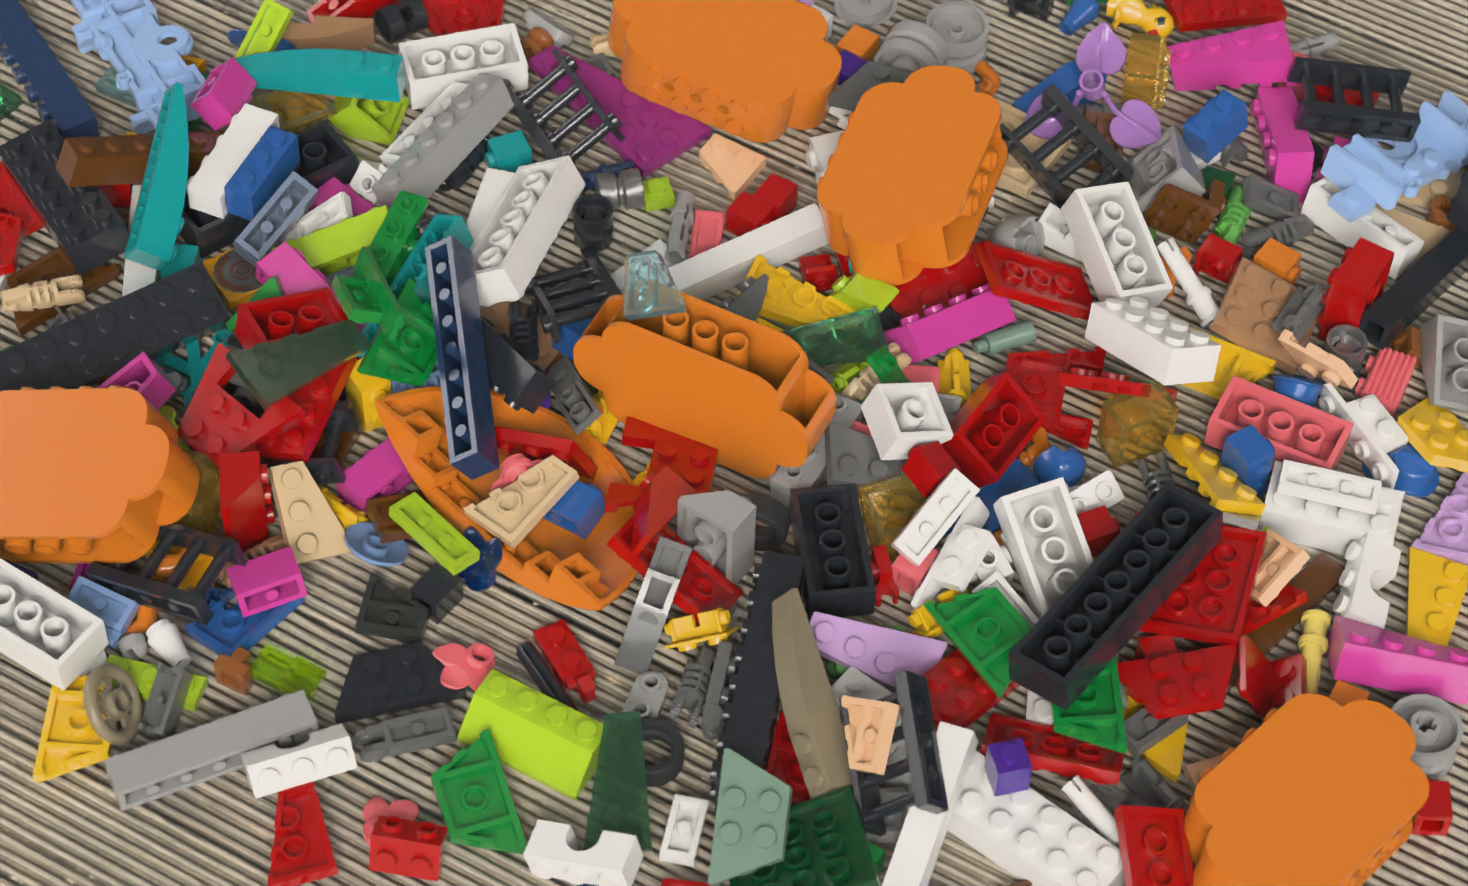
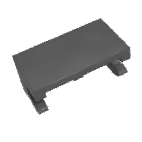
(165, 701)

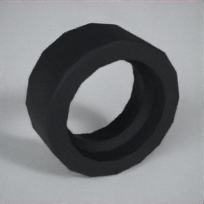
(774, 514)
(667, 733)

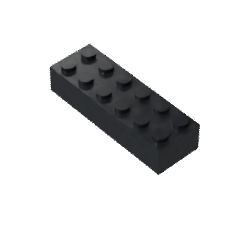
(321, 158)
(75, 217)

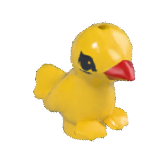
(1134, 12)

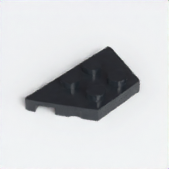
(392, 682)

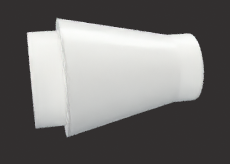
(168, 643)

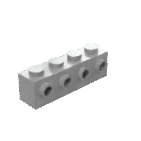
(813, 471)

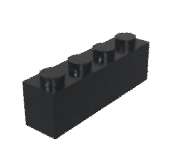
(513, 371)

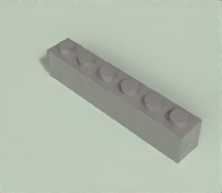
(446, 140)
(208, 750)

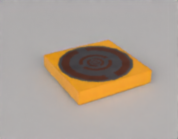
(233, 277)

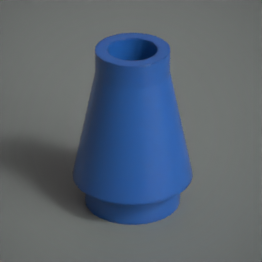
(1079, 15)

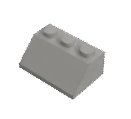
(720, 530)

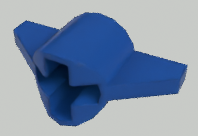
(218, 598)

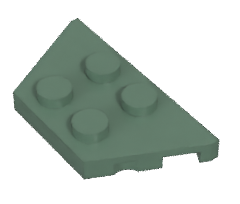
(748, 820)

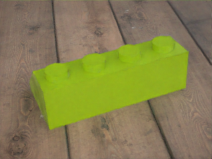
(534, 733)

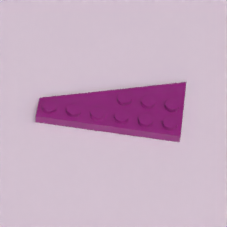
(651, 130)

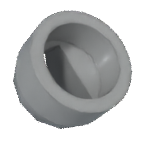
(133, 646)

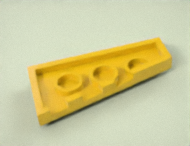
(1215, 480)

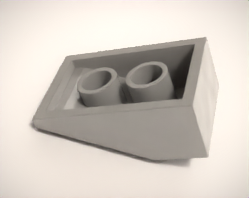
(1163, 164)
(1445, 361)

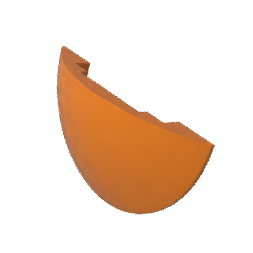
(549, 557)

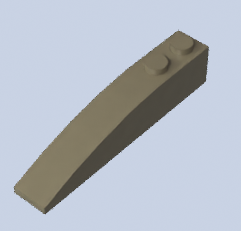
(808, 699)

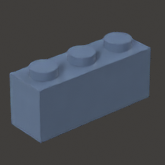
(276, 219)

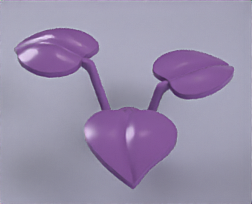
(1097, 55)

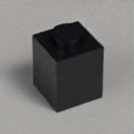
(438, 592)

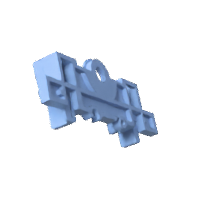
(130, 39)
(1380, 176)

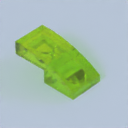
(285, 673)

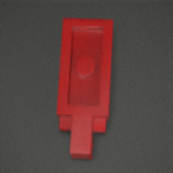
(567, 659)

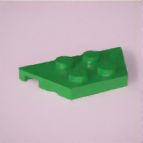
(414, 349)
(983, 631)
(1096, 713)
(478, 800)

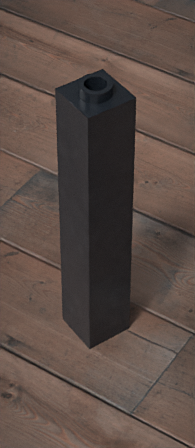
(1416, 290)

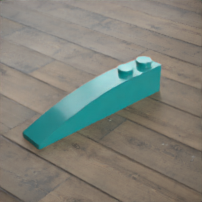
(329, 72)
(163, 187)
(416, 266)

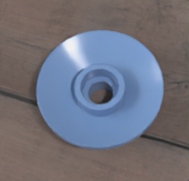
(366, 544)

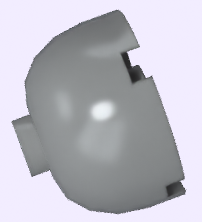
(1019, 233)

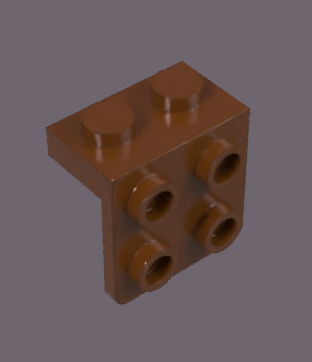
(1184, 213)

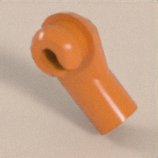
(991, 80)
(145, 619)

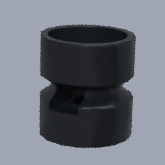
(398, 19)
(593, 222)

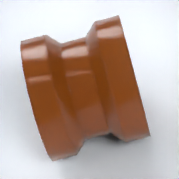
(535, 42)
(1439, 211)

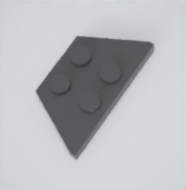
(868, 76)

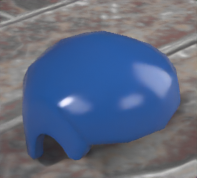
(1058, 464)

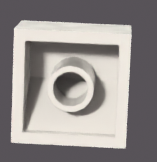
(904, 417)

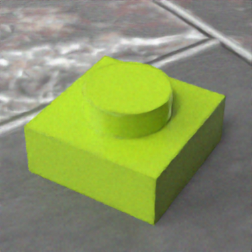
(658, 194)

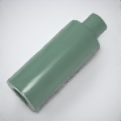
(1006, 338)

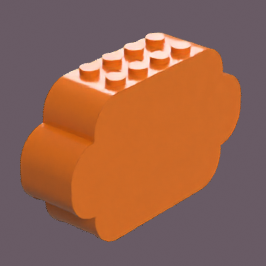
(729, 61)
(913, 174)
(710, 382)
(88, 475)
(1307, 798)

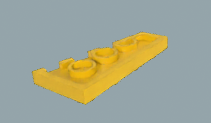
(791, 300)
(1433, 595)

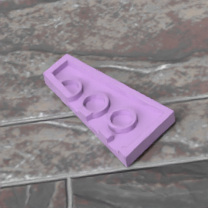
(1448, 530)
(874, 649)

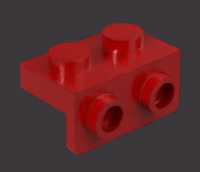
(407, 848)

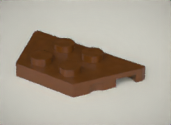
(49, 267)

